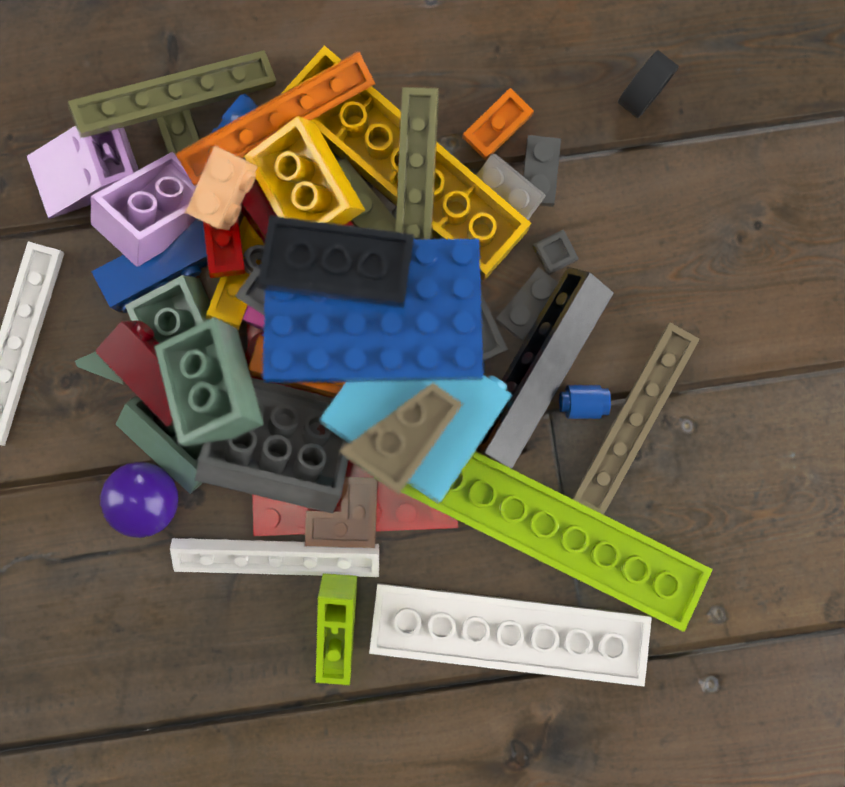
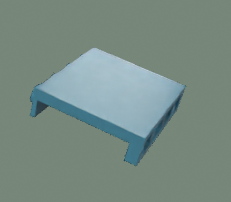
(367, 403)

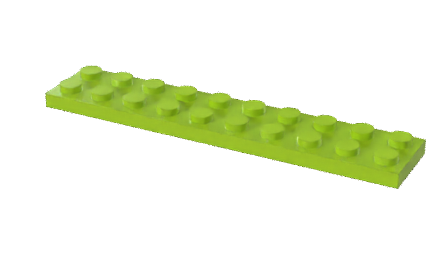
(573, 539)

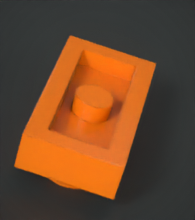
(498, 124)

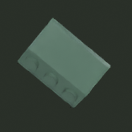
(172, 307)
(208, 384)
(160, 443)

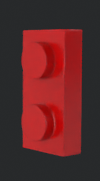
(224, 251)

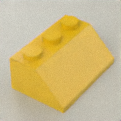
(304, 176)

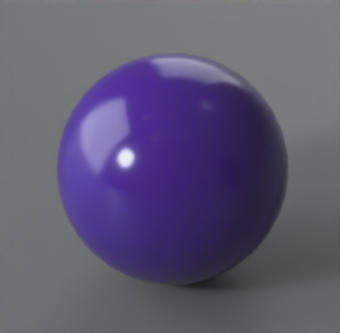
(139, 499)

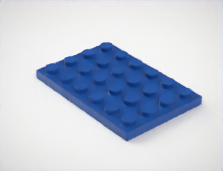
(365, 342)

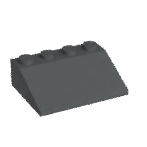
(284, 455)

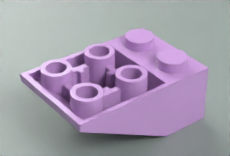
(76, 168)

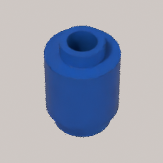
(585, 401)

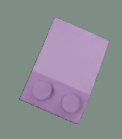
(145, 209)

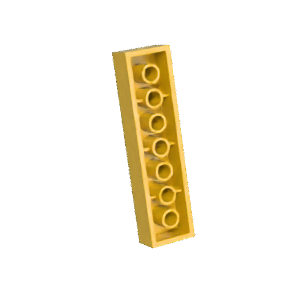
(369, 137)

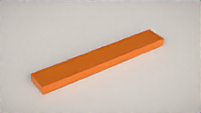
(304, 100)

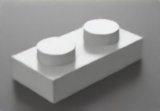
(511, 186)

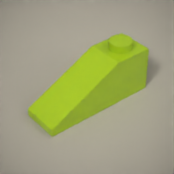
(335, 628)

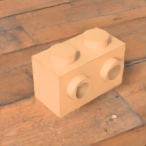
(222, 189)

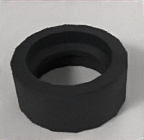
(647, 84)

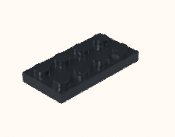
(336, 261)

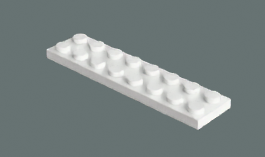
(510, 634)

